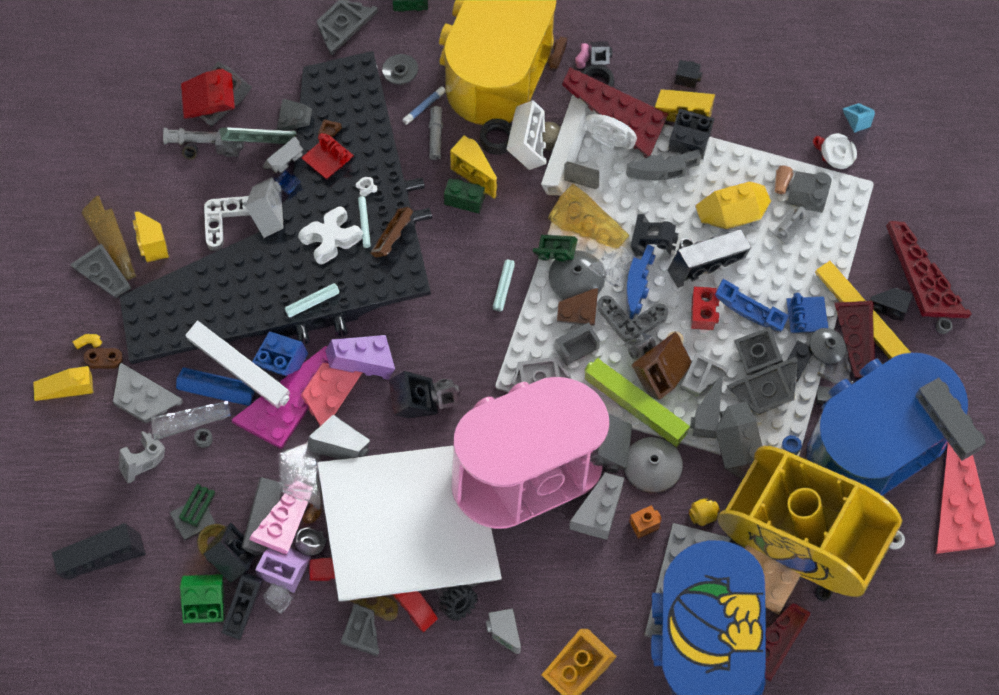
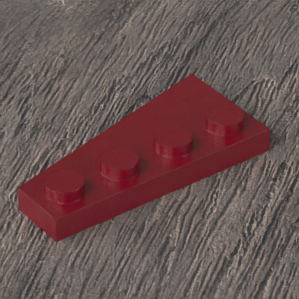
(782, 635)

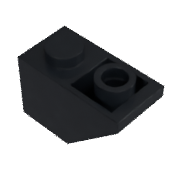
(892, 303)

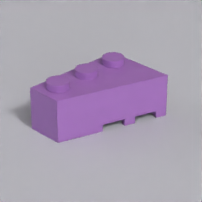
(361, 354)

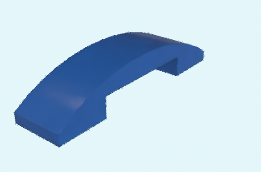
(749, 308)

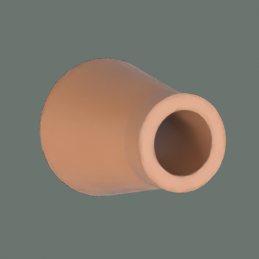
(782, 178)

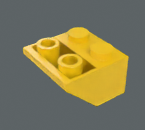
(150, 238)

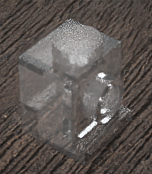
(278, 597)

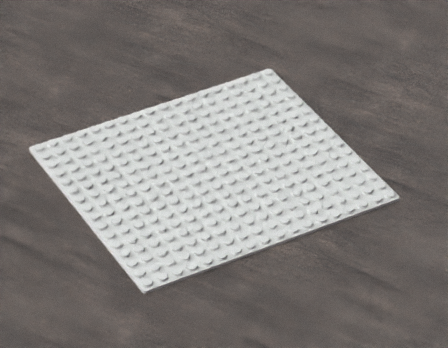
(766, 275)

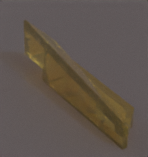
(108, 234)

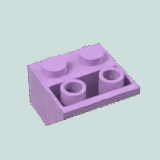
(282, 568)

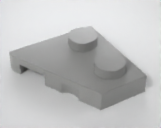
(702, 374)

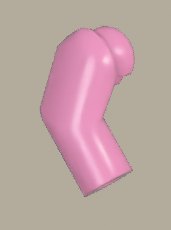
(583, 56)

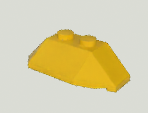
(734, 205)

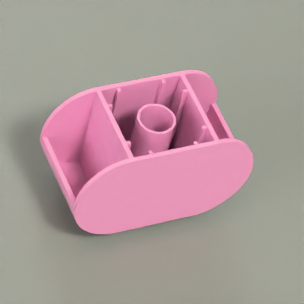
(527, 451)

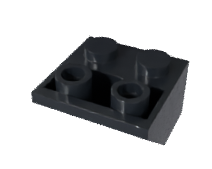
(691, 132)

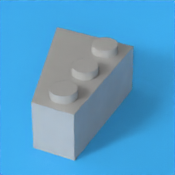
(266, 206)

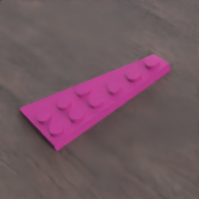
(278, 424)

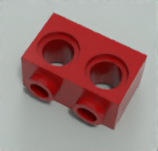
(701, 308)

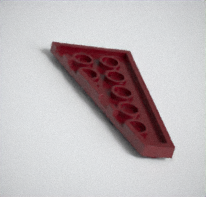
(608, 101)
(925, 279)

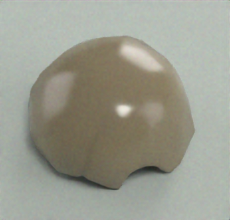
(550, 135)

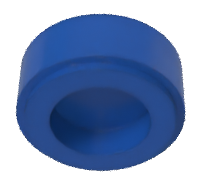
(791, 444)

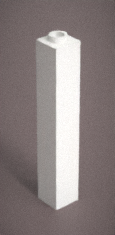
(566, 147)
(238, 365)

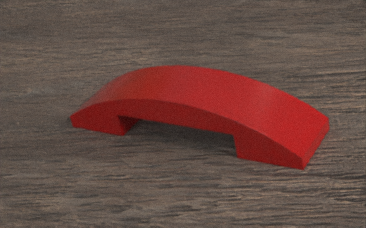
(418, 608)

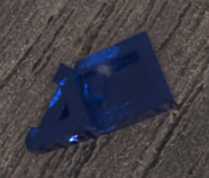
(287, 182)

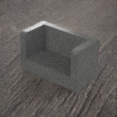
(577, 344)

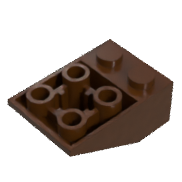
(662, 367)

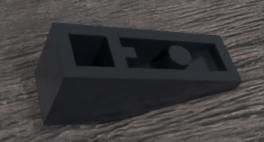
(242, 605)

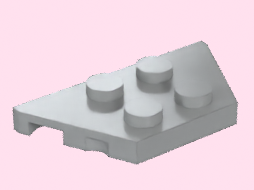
(538, 369)
(141, 396)

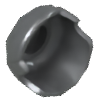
(310, 541)

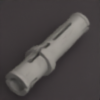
(435, 133)

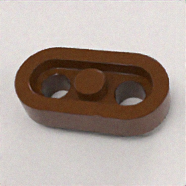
(556, 57)
(102, 358)

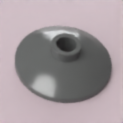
(400, 63)
(823, 350)

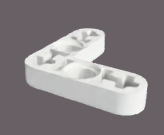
(218, 214)

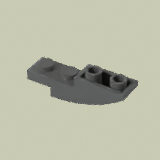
(657, 168)

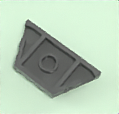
(343, 22)
(768, 387)

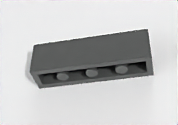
(950, 418)

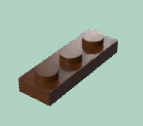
(392, 232)

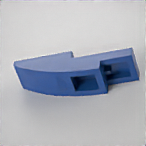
(637, 283)

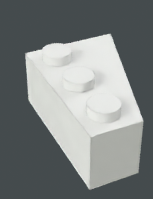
(526, 135)

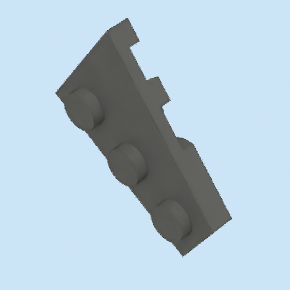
(102, 271)

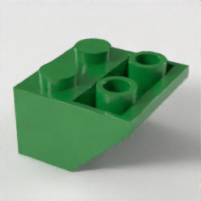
(202, 598)

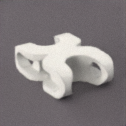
(330, 235)

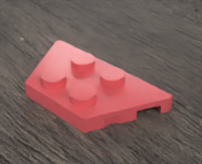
(328, 391)

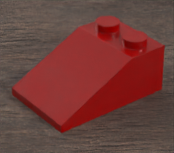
(207, 94)

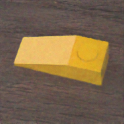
(64, 384)

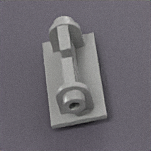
(791, 225)

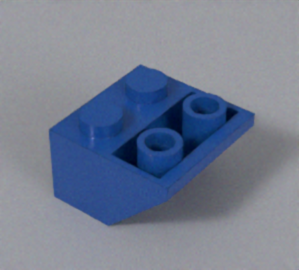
(280, 354)

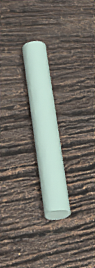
(364, 221)

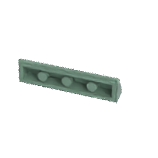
(256, 135)

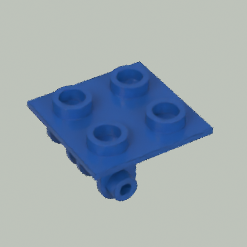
(806, 313)

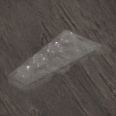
(184, 420)

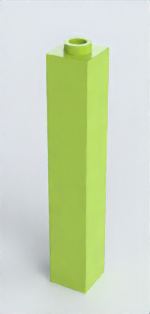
(636, 402)

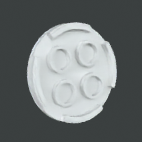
(610, 131)

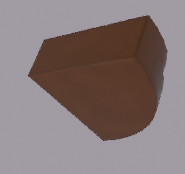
(330, 128)

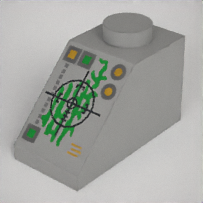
(504, 629)

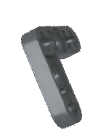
(631, 325)

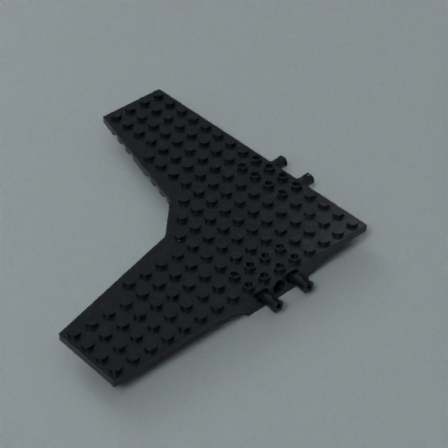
(251, 282)

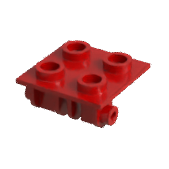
(327, 156)

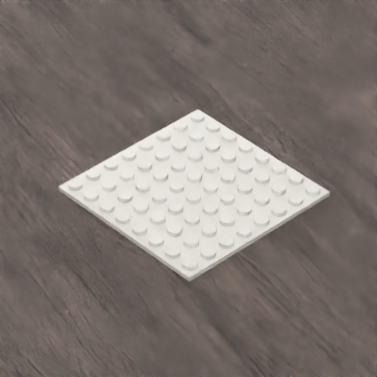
(400, 527)

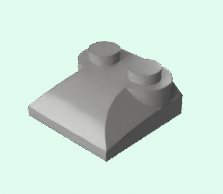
(284, 155)

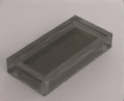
(581, 175)

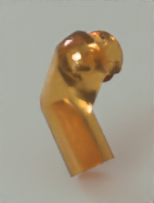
(311, 515)

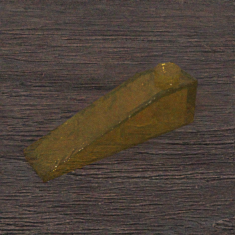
(581, 214)

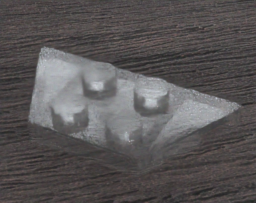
(300, 474)

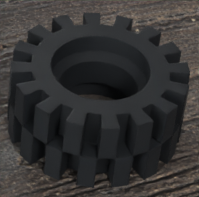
(458, 601)

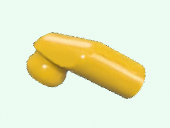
(94, 339)

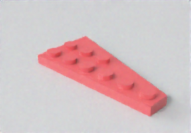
(963, 511)

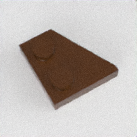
(579, 308)

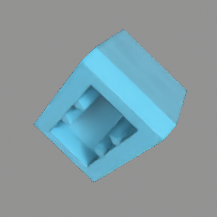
(859, 116)

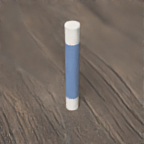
(426, 103)

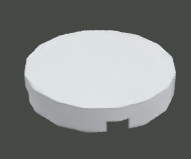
(839, 151)

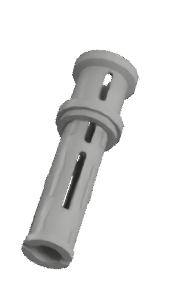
(181, 136)

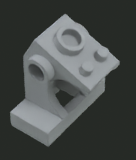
(135, 464)

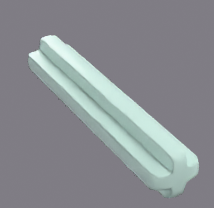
(503, 285)
(312, 300)

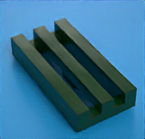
(204, 490)

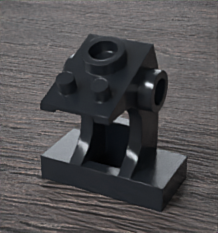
(641, 238)

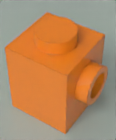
(645, 521)

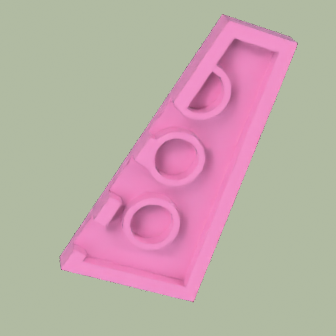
(280, 525)

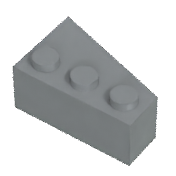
(599, 508)

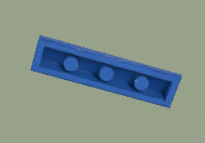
(214, 386)

